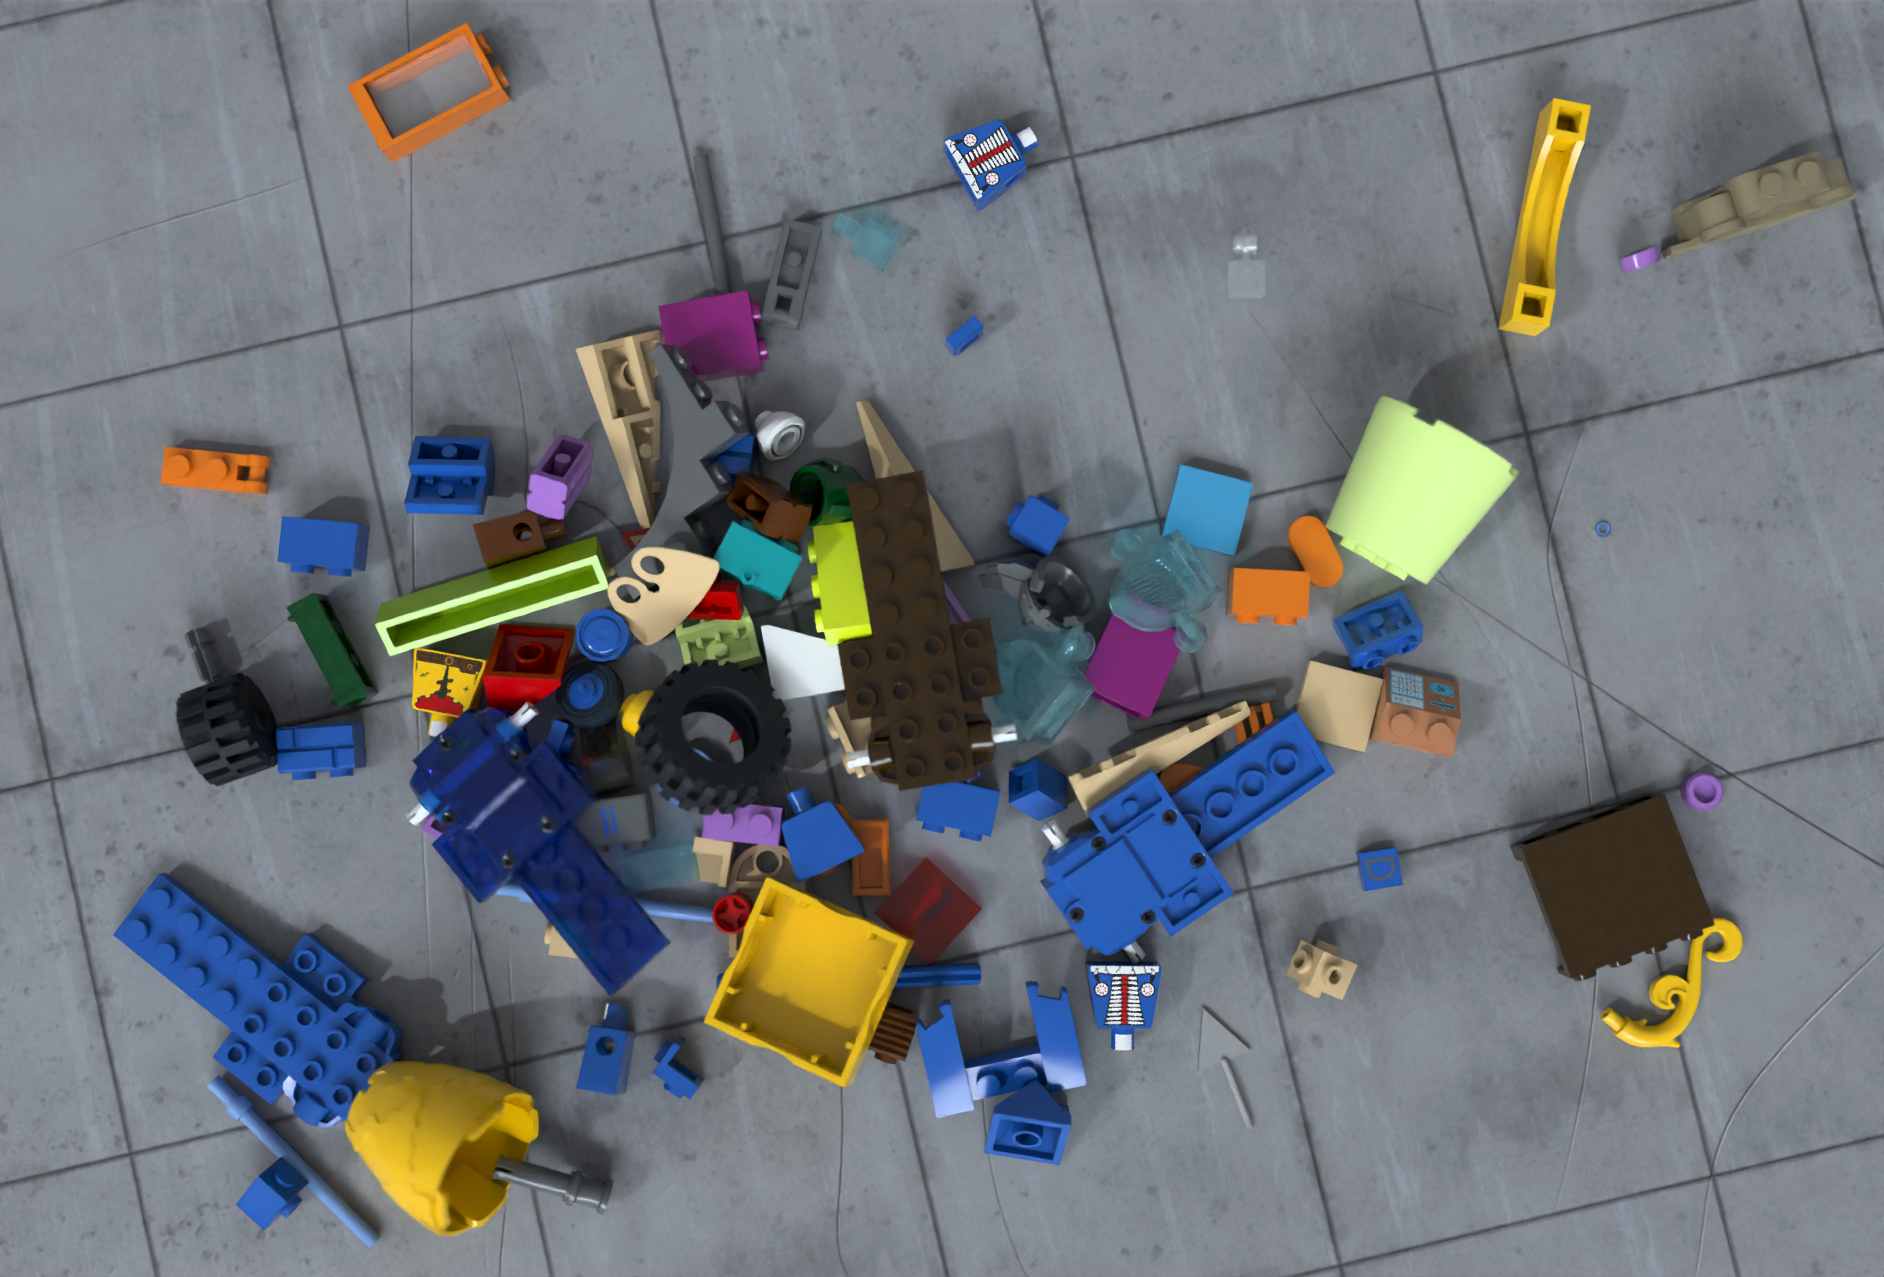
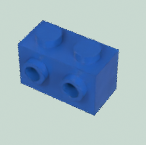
(1037, 524)

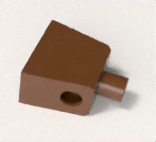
(499, 537)

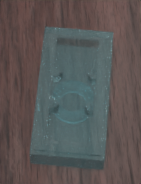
(659, 868)

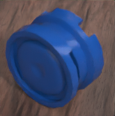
(603, 636)

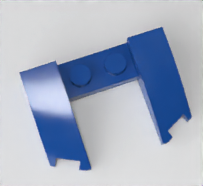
(959, 1082)

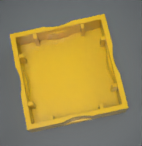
(809, 981)

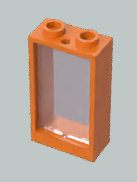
(430, 92)

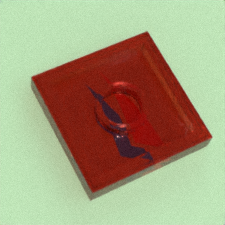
(928, 910)

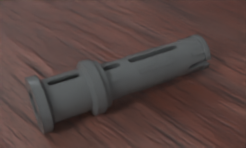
(572, 1186)

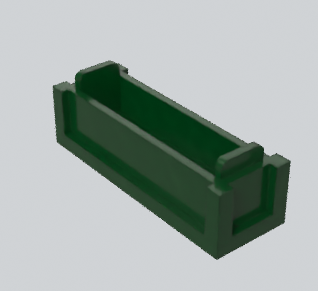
(332, 650)

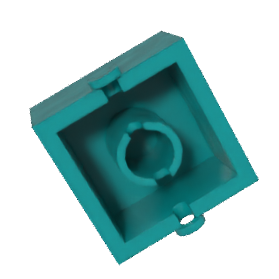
(750, 555)

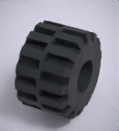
(227, 729)

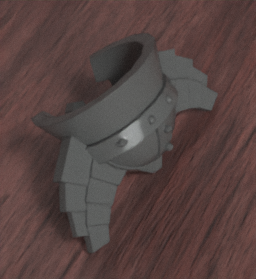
(1049, 596)

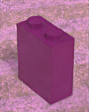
(717, 334)
(1131, 667)

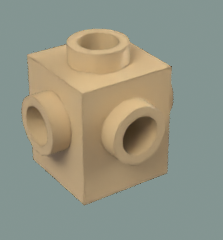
(1321, 969)

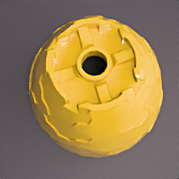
(437, 1139)

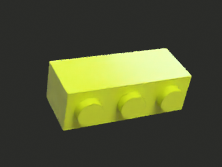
(838, 584)

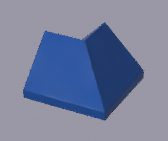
(1029, 1126)

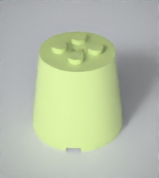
(1415, 492)

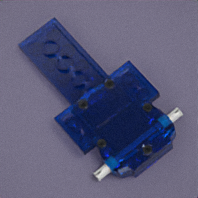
(513, 817)

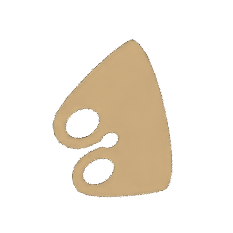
(681, 587)

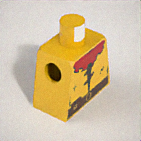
(446, 686)

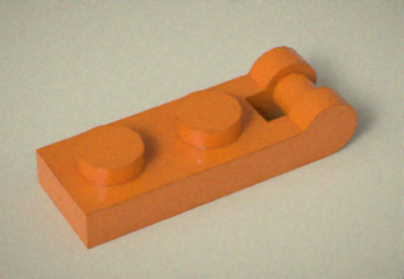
(214, 470)

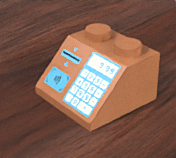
(1417, 712)

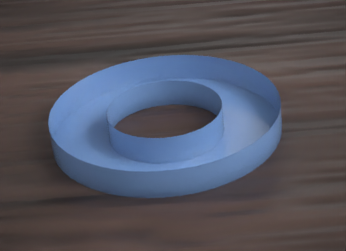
(1597, 529)

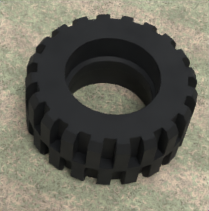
(738, 700)

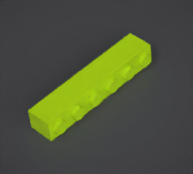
(493, 596)

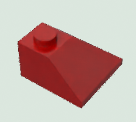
(526, 664)

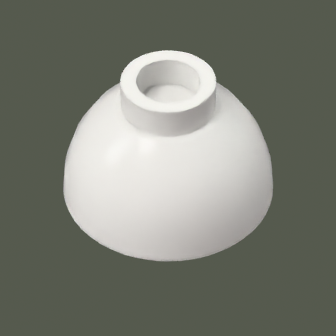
(779, 433)

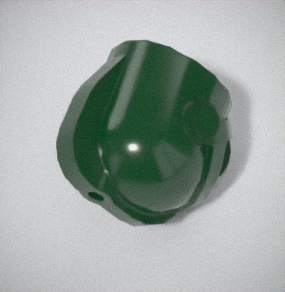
(831, 497)

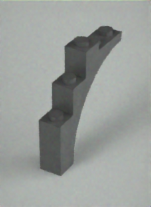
(696, 481)

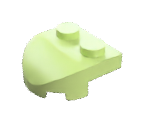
(720, 640)

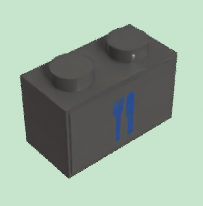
(618, 821)

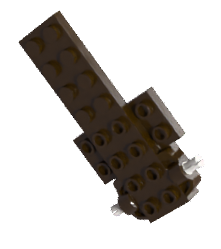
(918, 671)

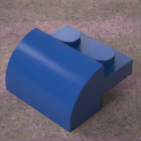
(450, 475)

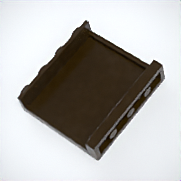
(1615, 885)

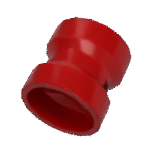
(727, 915)

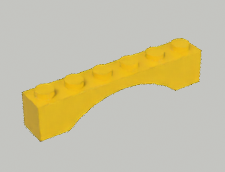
(1532, 268)

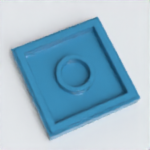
(1207, 509)

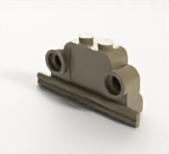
(1761, 200)

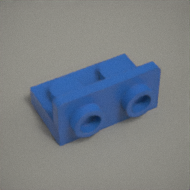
(1379, 631)

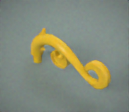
(1688, 992)

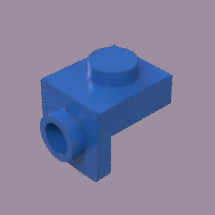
(677, 1077)

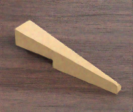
(1157, 753)

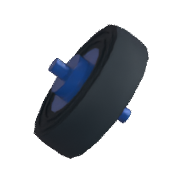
(590, 695)

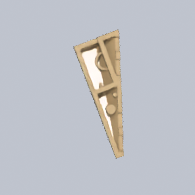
(625, 395)
(890, 461)

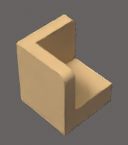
(714, 859)

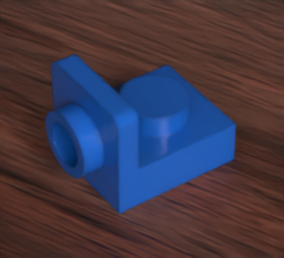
(563, 740)

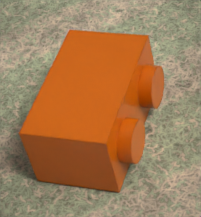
(1268, 595)

